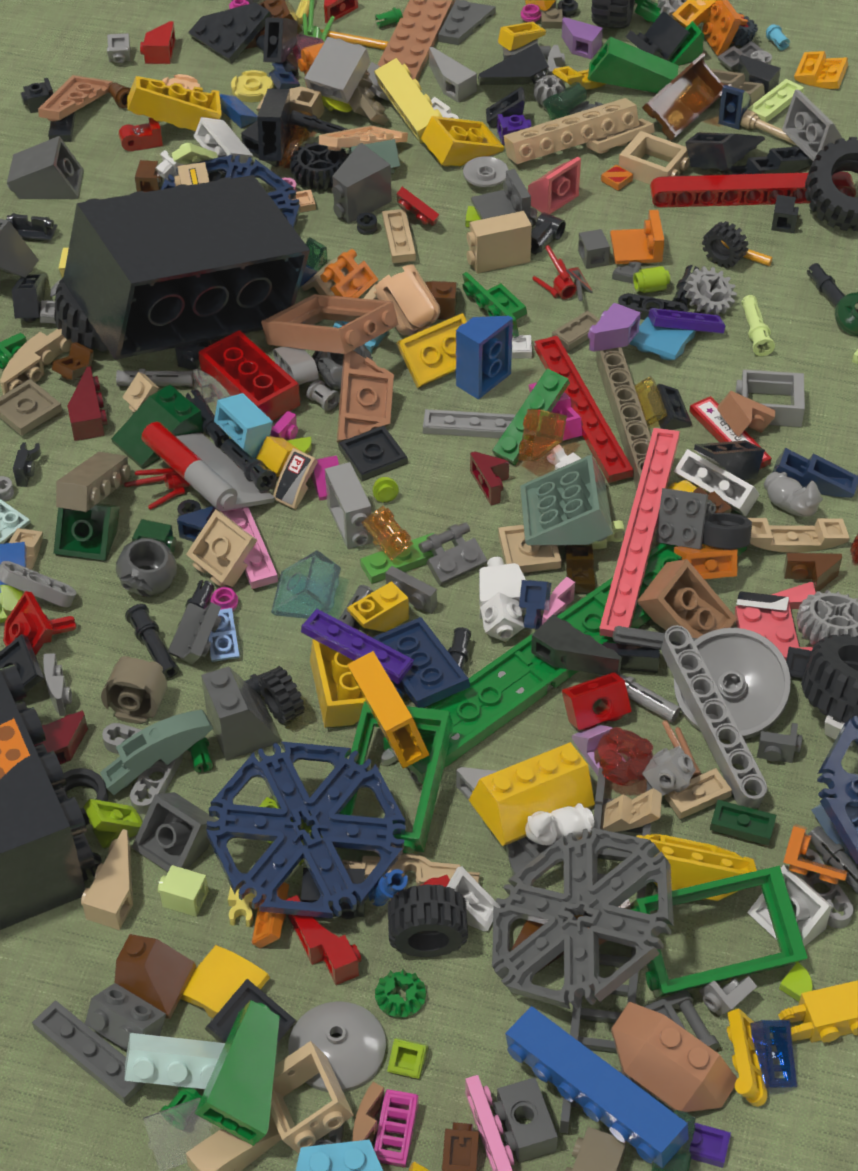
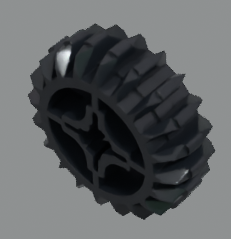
(316, 165)

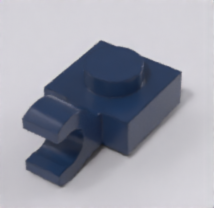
(283, 79)
(534, 598)

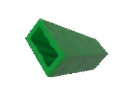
(630, 67)
(243, 1077)

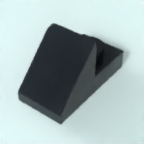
(510, 105)

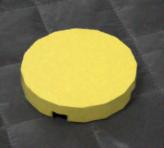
(251, 85)

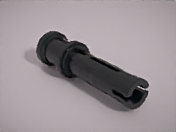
(254, 469)
(147, 632)

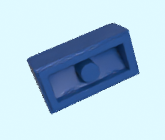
(237, 110)

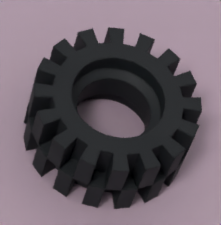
(733, 239)
(281, 695)

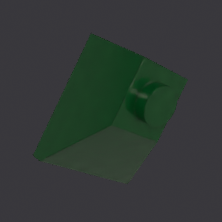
(86, 533)

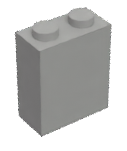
(338, 69)

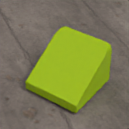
(407, 1057)

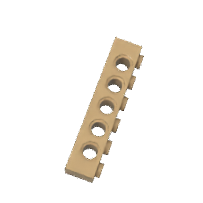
(571, 130)

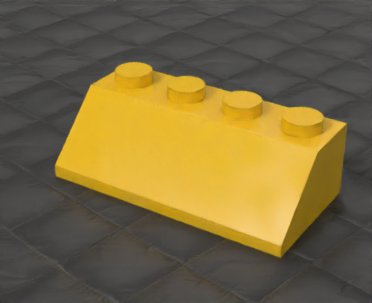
(534, 785)

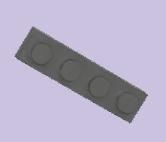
(86, 1050)

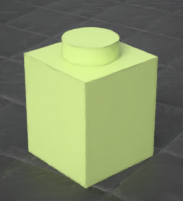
(183, 890)

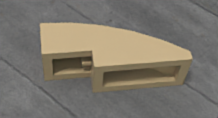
(229, 1153)

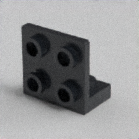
(662, 37)

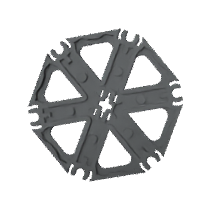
(581, 936)

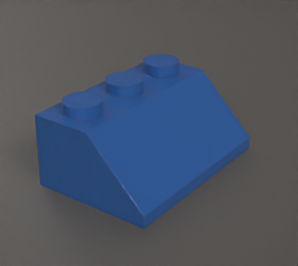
(483, 353)

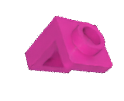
(285, 427)

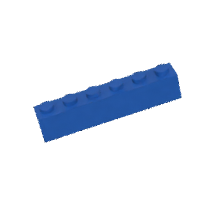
(597, 1087)

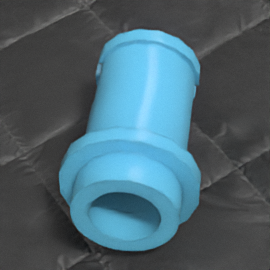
(775, 34)

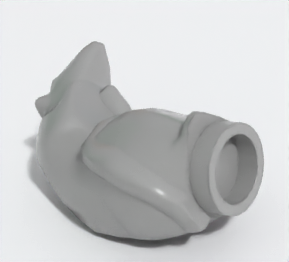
(790, 495)

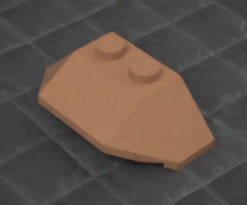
(670, 1061)

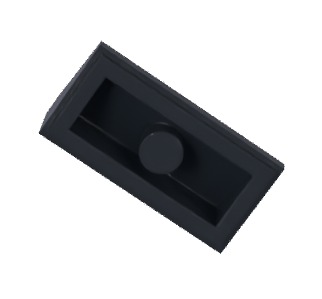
(677, 415)
(636, 657)

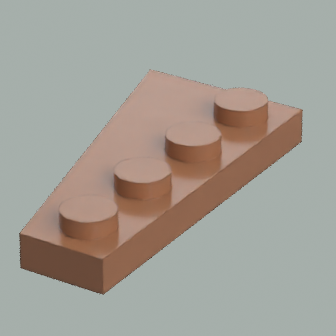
(72, 96)

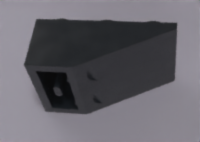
(719, 149)

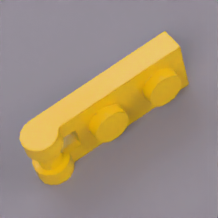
(745, 1060)

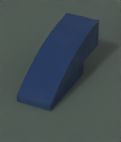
(829, 477)

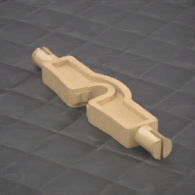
(422, 866)

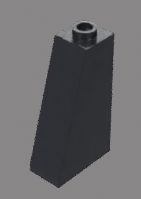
(273, 124)

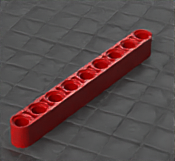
(737, 189)

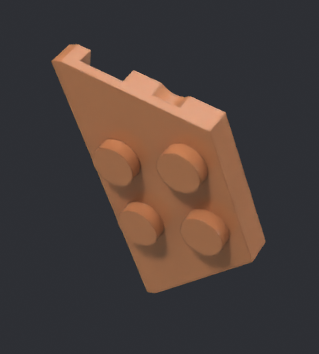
(363, 396)

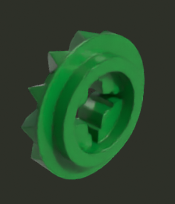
(394, 1004)

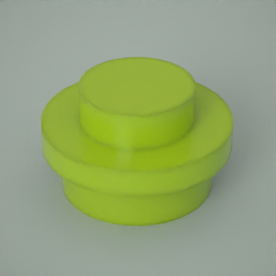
(385, 489)

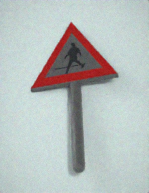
(577, 275)

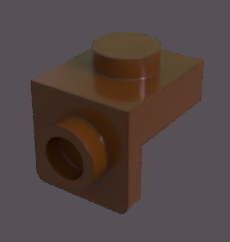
(74, 364)

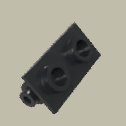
(39, 228)

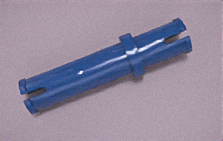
(388, 887)

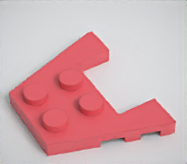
(773, 623)

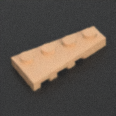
(364, 135)

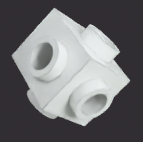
(502, 617)

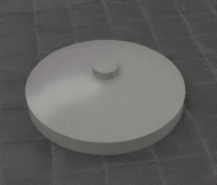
(748, 676)

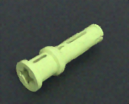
(759, 332)

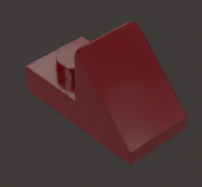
(489, 474)

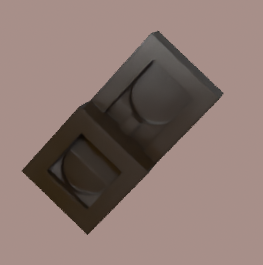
(580, 567)

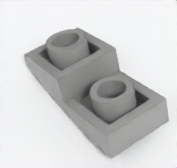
(555, 59)
(56, 684)

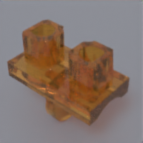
(387, 532)

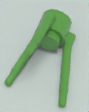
(314, 31)

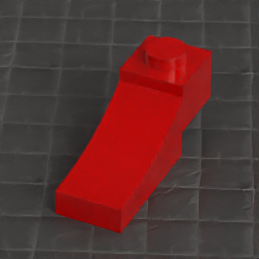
(325, 946)

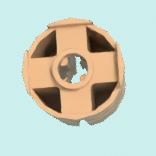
(411, 299)

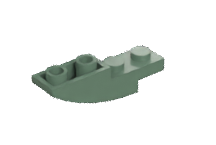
(162, 740)

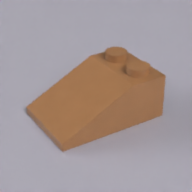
(686, 600)

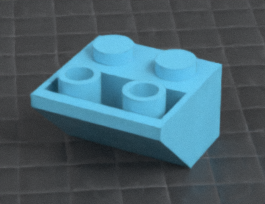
(243, 422)

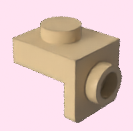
(139, 391)

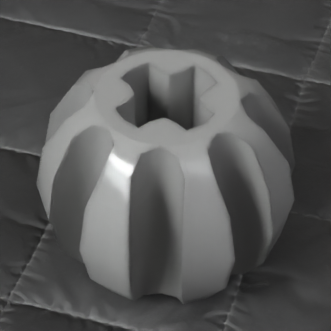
(548, 86)

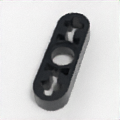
(635, 301)

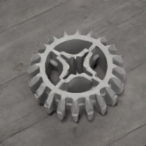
(827, 615)

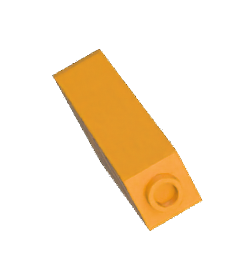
(388, 709)

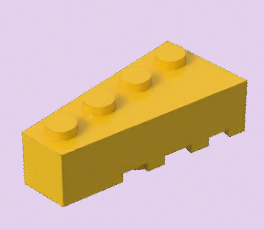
(172, 102)

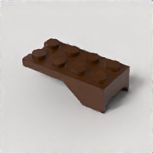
(668, 107)

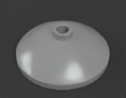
(355, 1054)

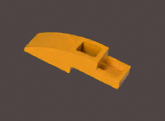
(693, 11)

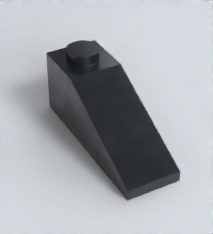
(28, 296)
(735, 457)

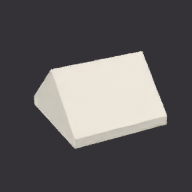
(808, 906)

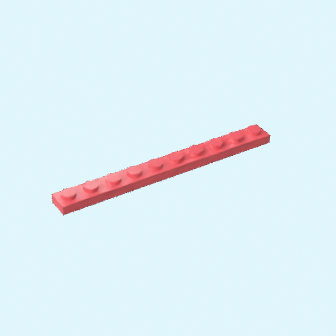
(640, 532)

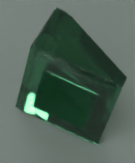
(318, 254)

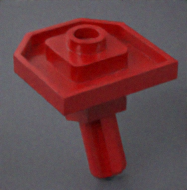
(30, 621)

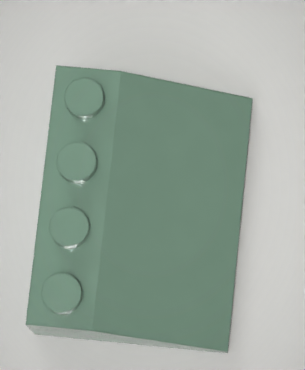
(567, 506)

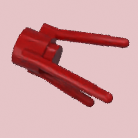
(562, 283)
(171, 478)

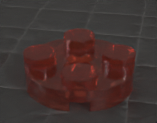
(628, 743)

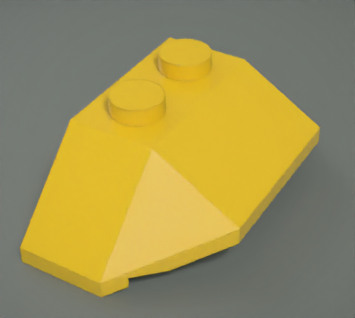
(699, 862)

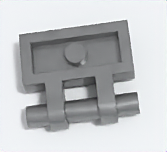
(455, 561)

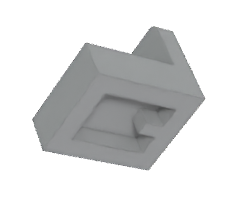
(726, 998)

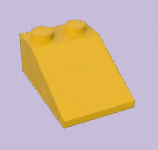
(459, 140)

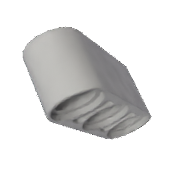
(296, 363)

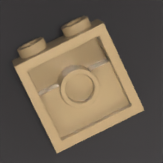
(221, 549)

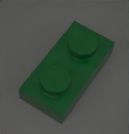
(743, 822)

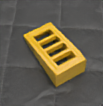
(519, 35)

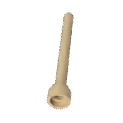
(751, 120)

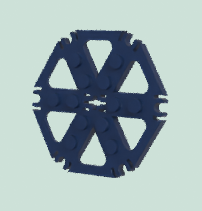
(327, 832)

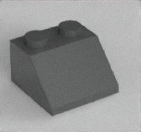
(173, 832)

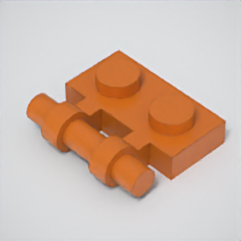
(355, 282)

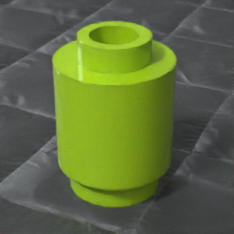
(651, 279)

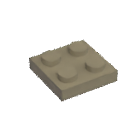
(27, 407)

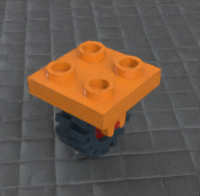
(727, 27)

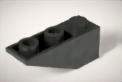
(571, 649)

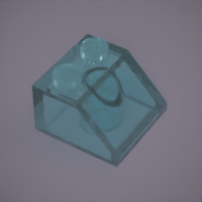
(307, 587)

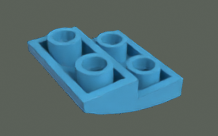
(662, 340)

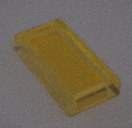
(650, 400)

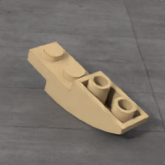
(31, 358)

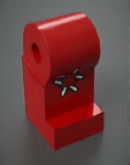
(141, 136)

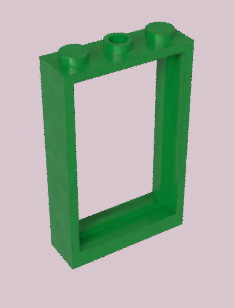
(428, 721)
(780, 913)

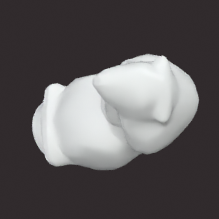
(549, 827)

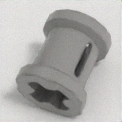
(323, 395)

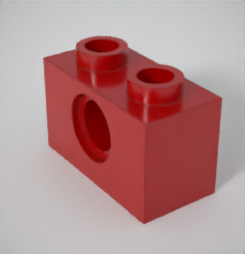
(581, 698)

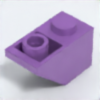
(581, 37)
(614, 329)

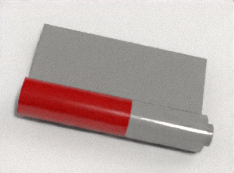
(205, 468)

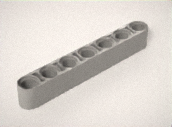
(713, 729)

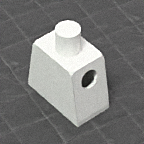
(499, 578)

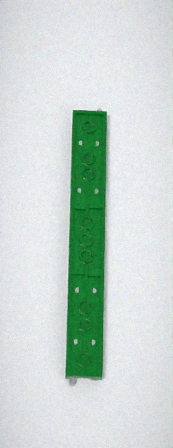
(520, 677)

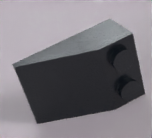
(518, 69)

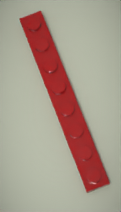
(594, 426)

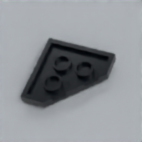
(230, 30)

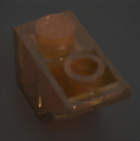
(541, 434)

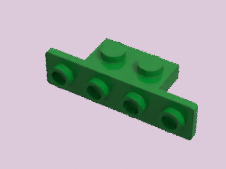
(496, 300)

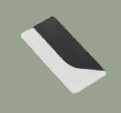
(762, 600)

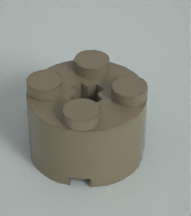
(134, 689)

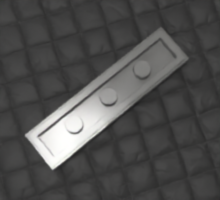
(465, 423)

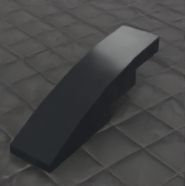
(777, 161)

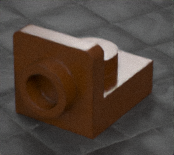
(460, 1148)

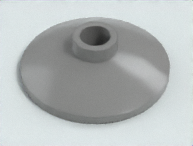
(485, 171)

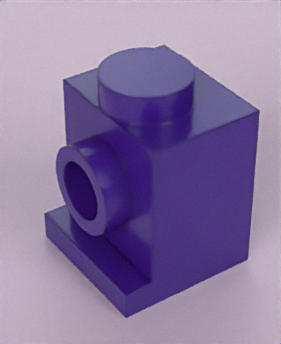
(510, 124)

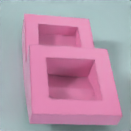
(560, 598)

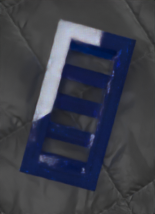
(763, 1045)

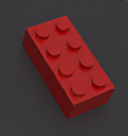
(248, 370)

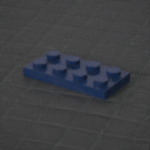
(433, 671)

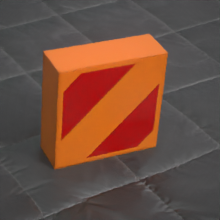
(617, 177)

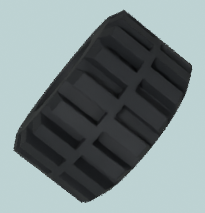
(427, 921)

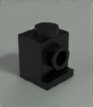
(36, 95)
(785, 214)
(188, 355)

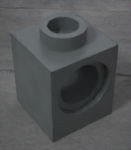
(593, 248)

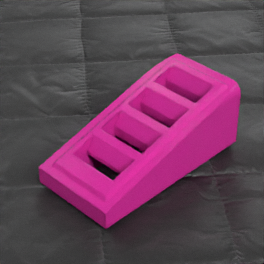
(398, 1106)

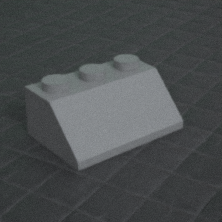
(808, 126)

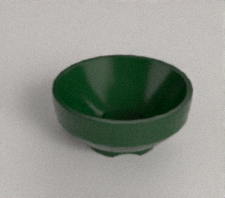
(846, 314)

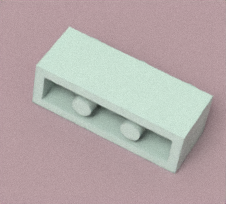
(171, 1060)

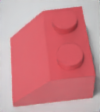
(556, 187)

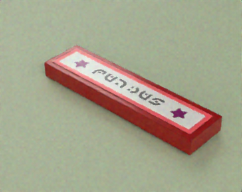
(708, 415)

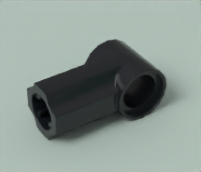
(546, 229)

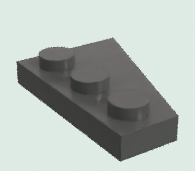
(462, 20)

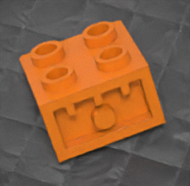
(639, 244)
(799, 844)

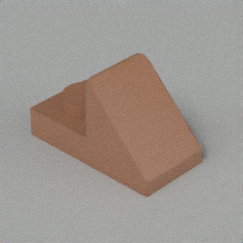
(743, 413)

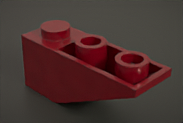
(84, 409)

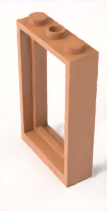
(296, 326)

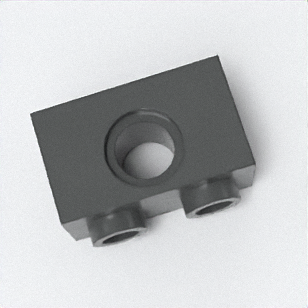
(525, 1101)

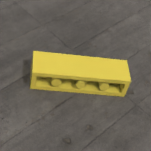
(406, 96)

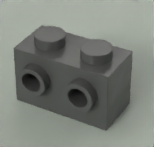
(119, 1012)

